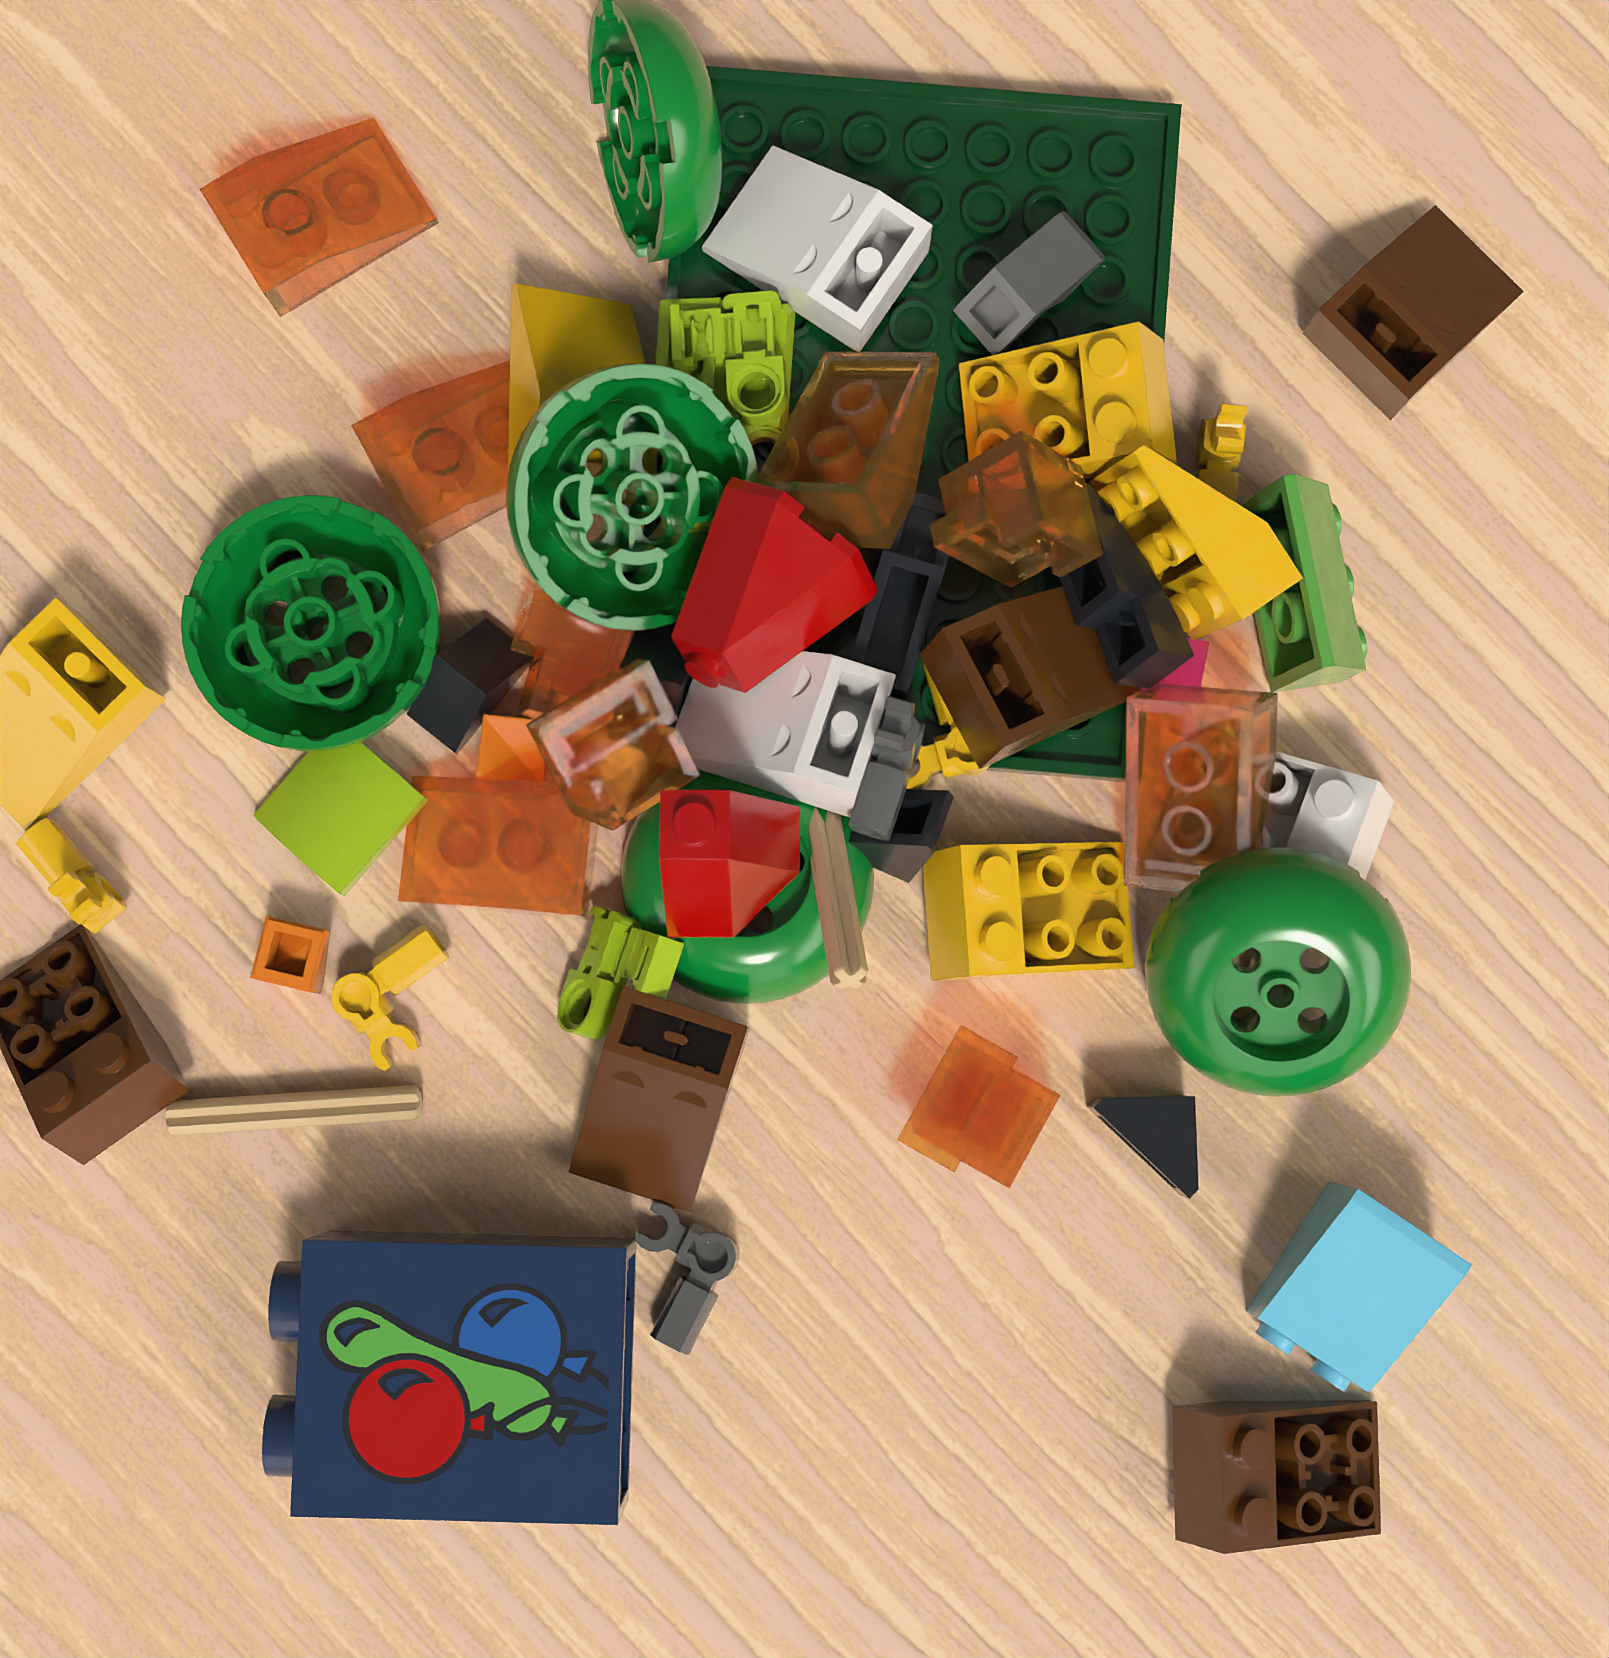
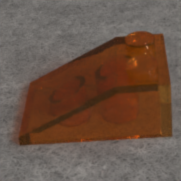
(318, 211)
(857, 443)
(443, 453)
(1194, 779)
(498, 848)

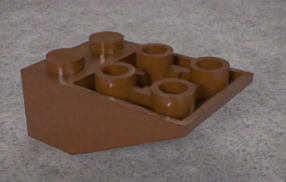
(1411, 311)
(1020, 674)
(83, 1048)
(657, 1098)
(1275, 1473)

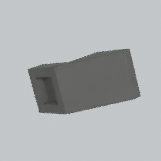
(1028, 283)

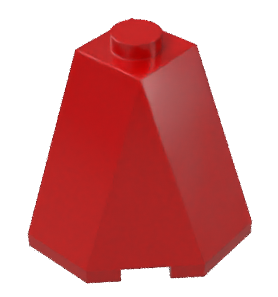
(764, 588)
(723, 859)

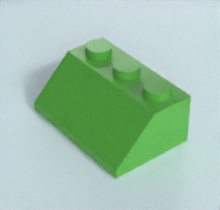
(1311, 627)

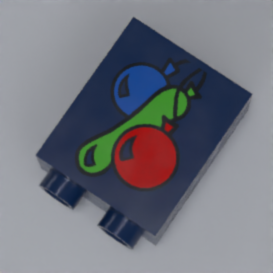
(455, 1377)

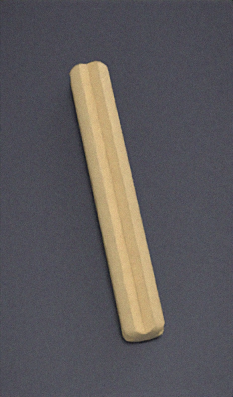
(836, 902)
(294, 1110)

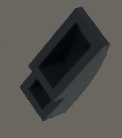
(906, 595)
(1126, 607)

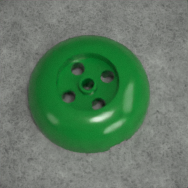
(659, 126)
(551, 494)
(287, 556)
(1280, 907)
(752, 964)

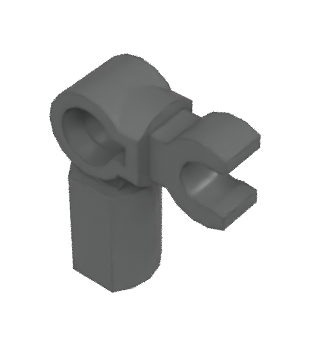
(885, 782)
(709, 1257)

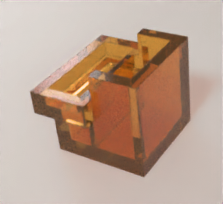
(1017, 512)
(564, 653)
(614, 747)
(978, 1110)

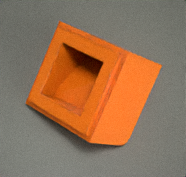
(508, 750)
(291, 955)

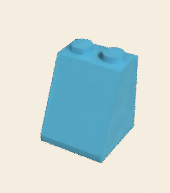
(1354, 1287)

